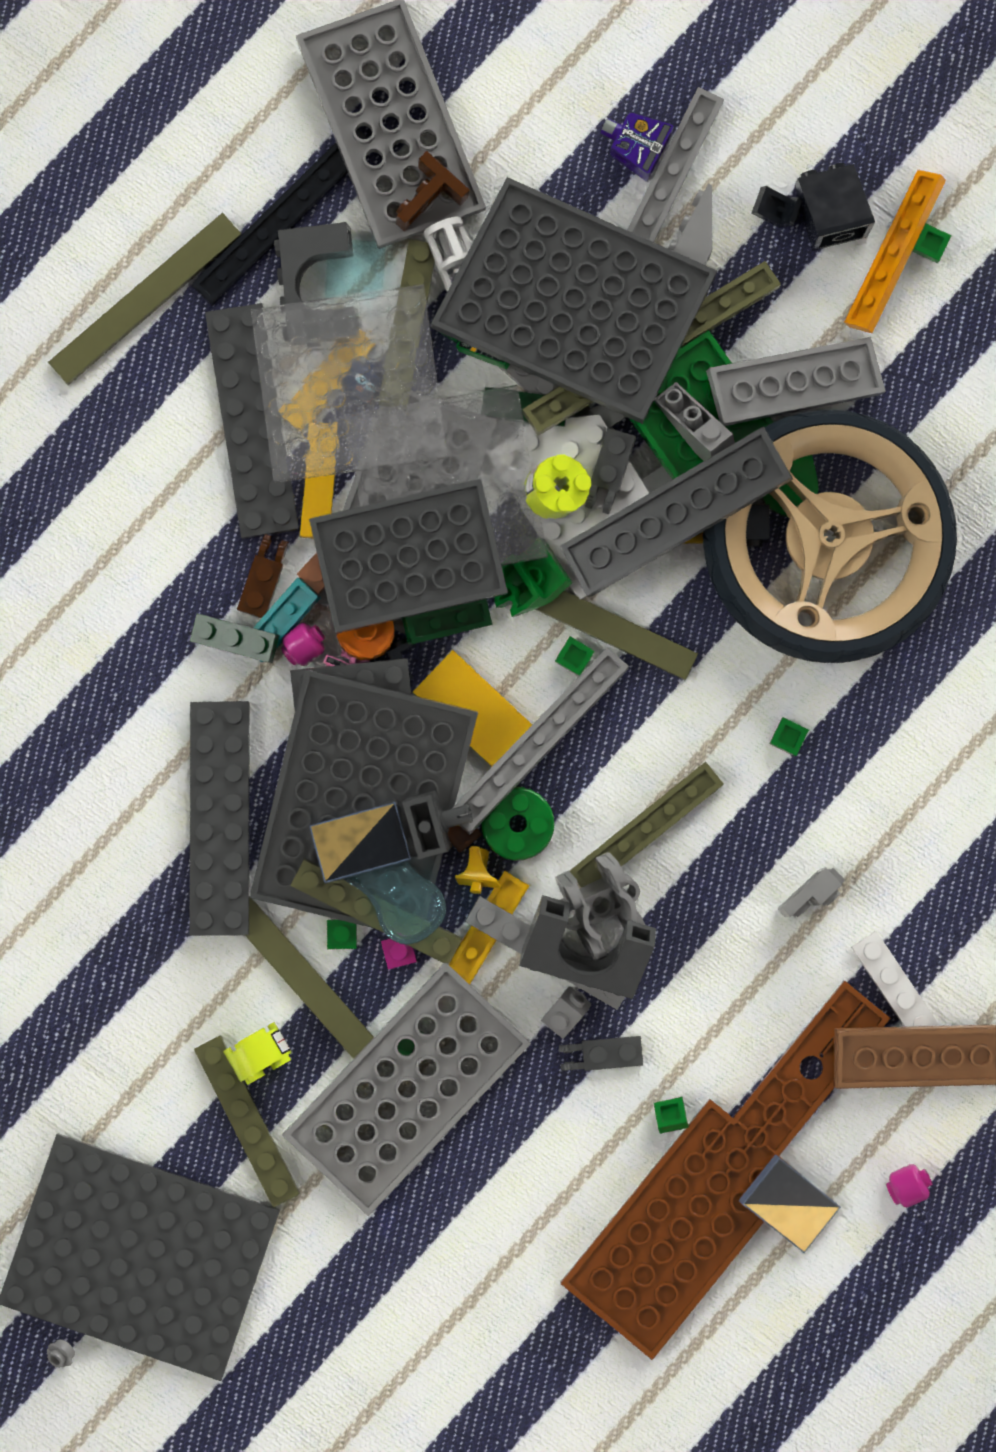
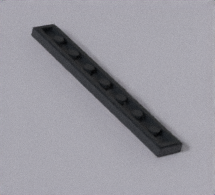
(264, 231)

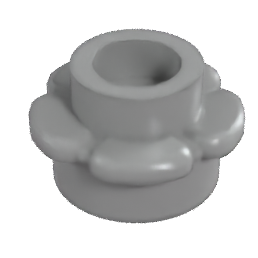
(60, 1353)

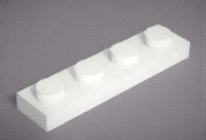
(893, 982)

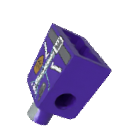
(638, 142)

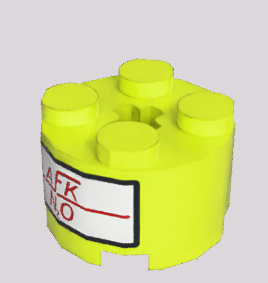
(568, 476)
(257, 1053)

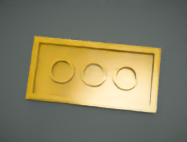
(497, 721)

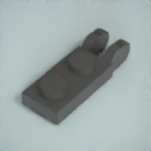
(610, 467)
(605, 1053)

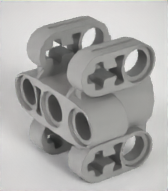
(615, 901)

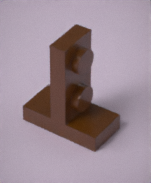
(428, 190)

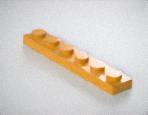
(895, 251)

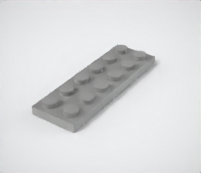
(795, 381)

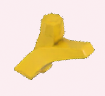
(476, 872)

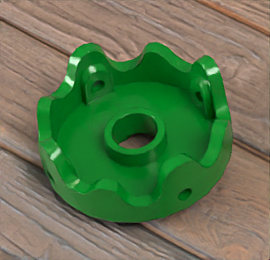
(524, 844)

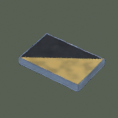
(360, 842)
(789, 1203)

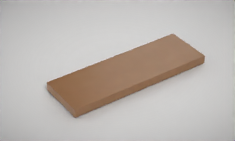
(914, 1056)

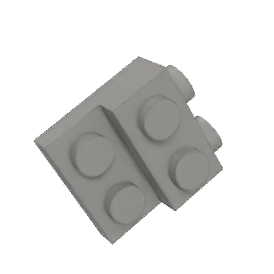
(818, 889)

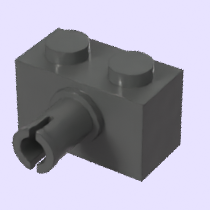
(430, 823)

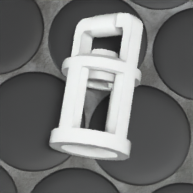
(444, 232)

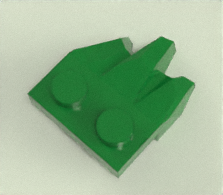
(533, 584)

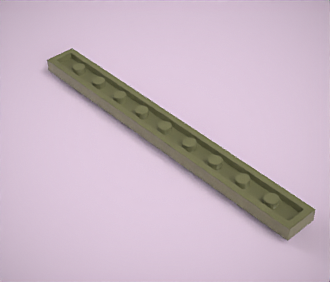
(715, 310)

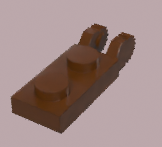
(262, 579)

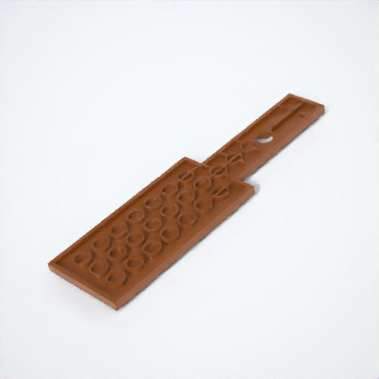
(687, 1213)

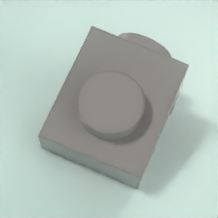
(566, 1012)

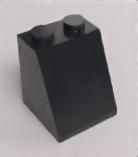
(834, 206)

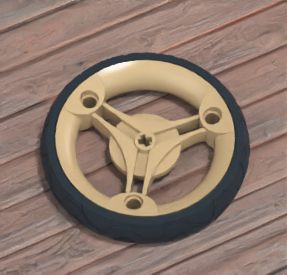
(929, 565)

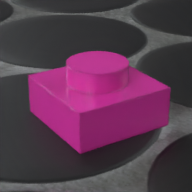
(397, 954)

